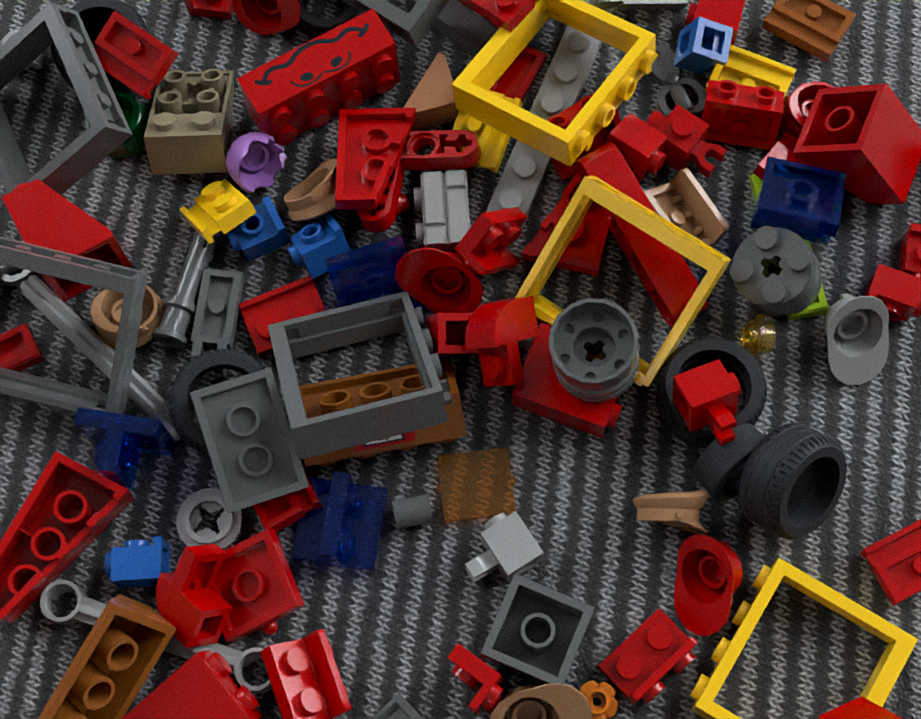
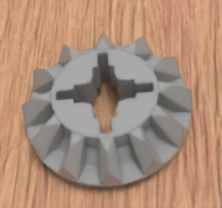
(190, 520)

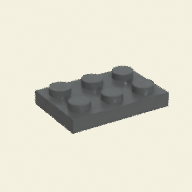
(249, 440)

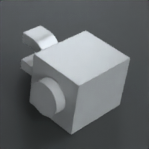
(508, 548)

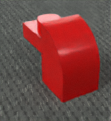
(496, 332)
(188, 598)

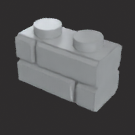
(444, 209)

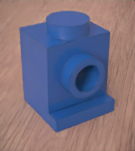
(703, 45)
(263, 240)
(316, 243)
(138, 563)

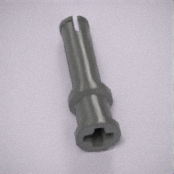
(181, 305)

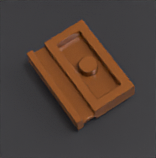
(810, 24)

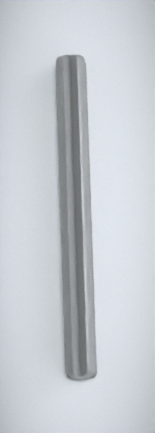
(94, 348)

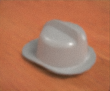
(857, 338)

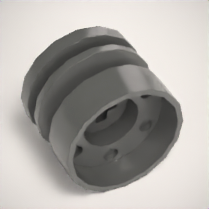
(589, 329)

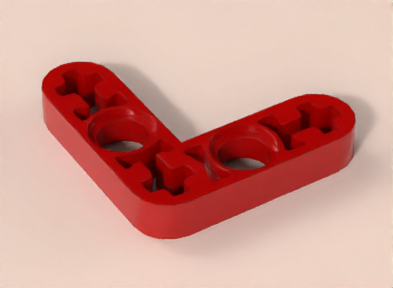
(437, 160)

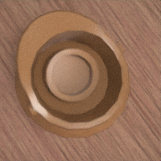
(313, 195)
(106, 314)
(673, 509)

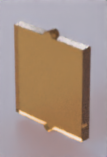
(476, 484)

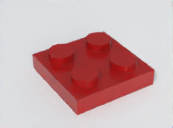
(256, 585)

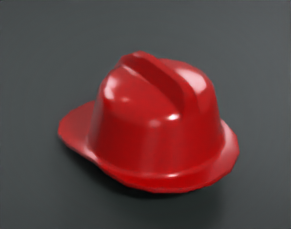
(267, 15)
(439, 280)
(705, 583)

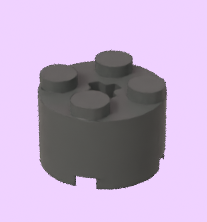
(770, 251)

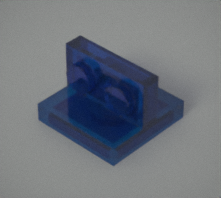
(800, 199)
(367, 272)
(121, 442)
(345, 528)

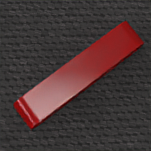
(657, 265)

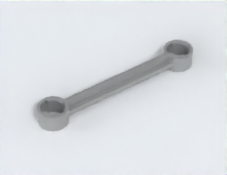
(89, 611)

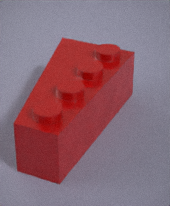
(53, 528)

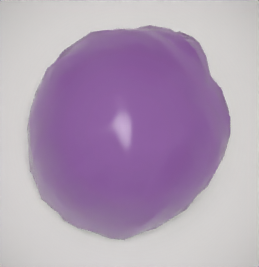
(254, 160)

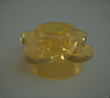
(758, 335)

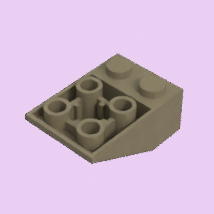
(191, 122)

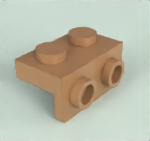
(689, 208)

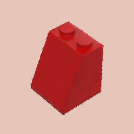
(866, 137)
(58, 224)

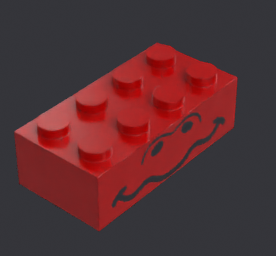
(321, 77)

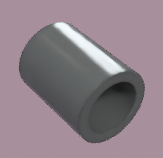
(412, 511)

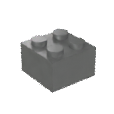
(536, 632)

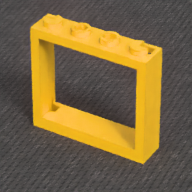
(565, 145)
(596, 190)
(748, 614)

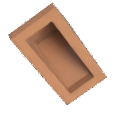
(434, 96)

